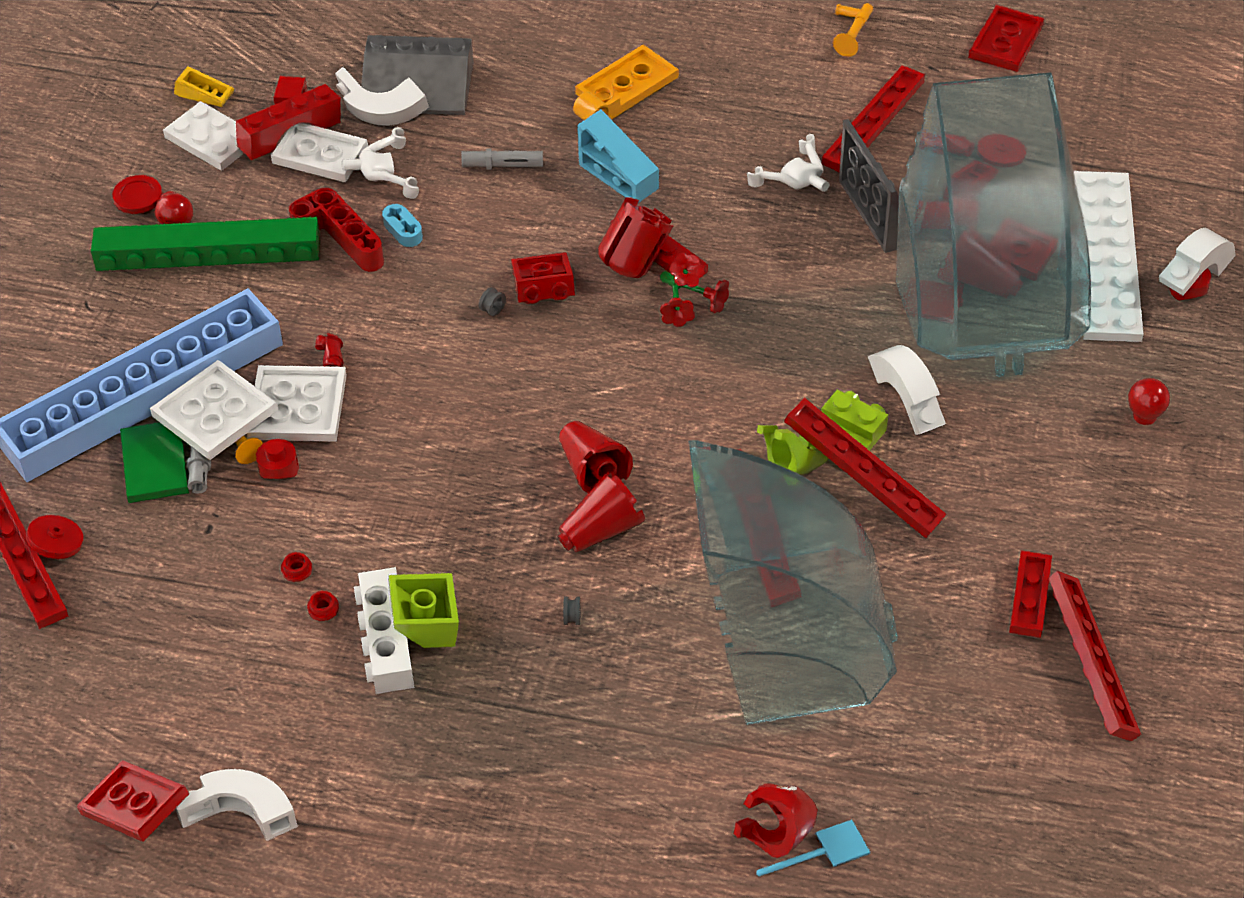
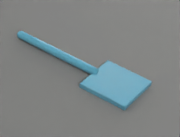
(839, 842)

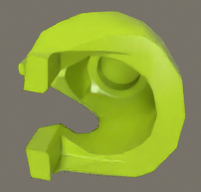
(790, 451)

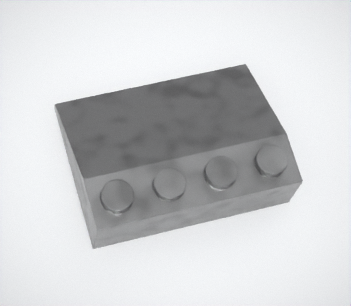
(434, 64)
(869, 188)

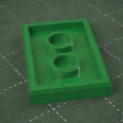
(153, 462)

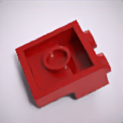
(543, 277)

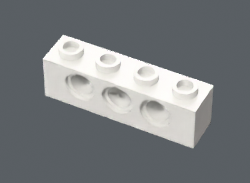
(395, 670)

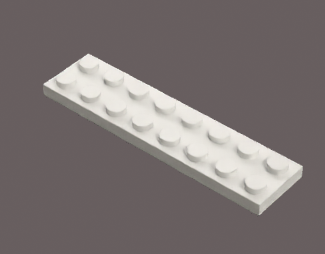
(1112, 256)

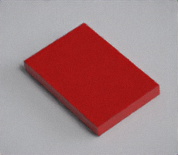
(1006, 38)
(132, 800)

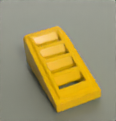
(188, 87)

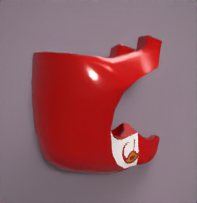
(795, 815)

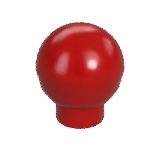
(173, 209)
(1148, 400)

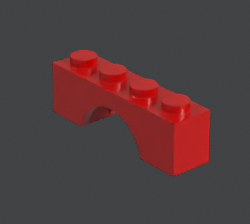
(261, 131)

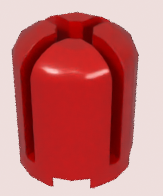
(634, 239)

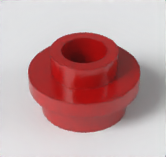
(293, 561)
(319, 600)

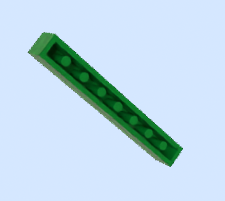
(205, 243)

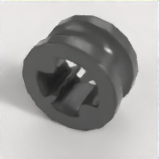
(492, 301)
(571, 610)

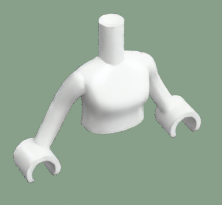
(380, 165)
(796, 172)

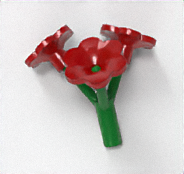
(686, 273)

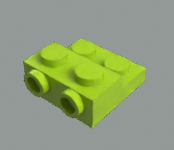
(857, 418)

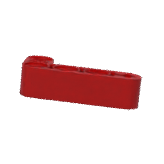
(343, 225)

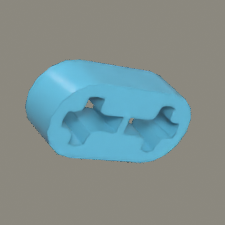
(407, 222)

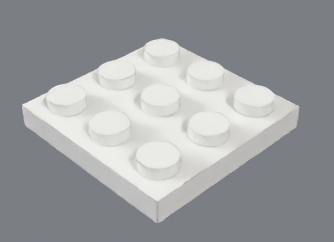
(306, 400)
(213, 409)

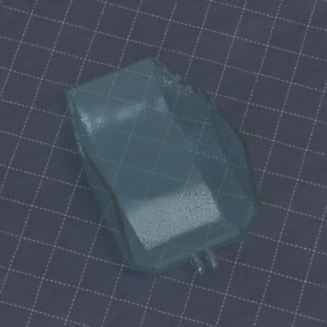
(993, 224)
(793, 587)

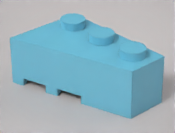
(615, 158)

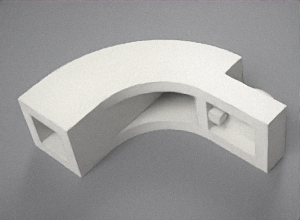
(383, 108)
(1195, 254)
(914, 384)
(239, 792)

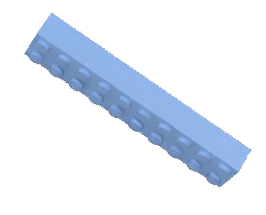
(127, 387)

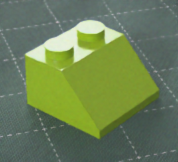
(425, 608)

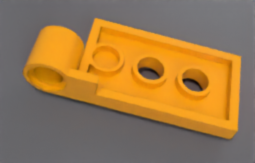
(604, 93)

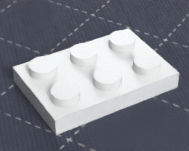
(206, 135)
(318, 151)

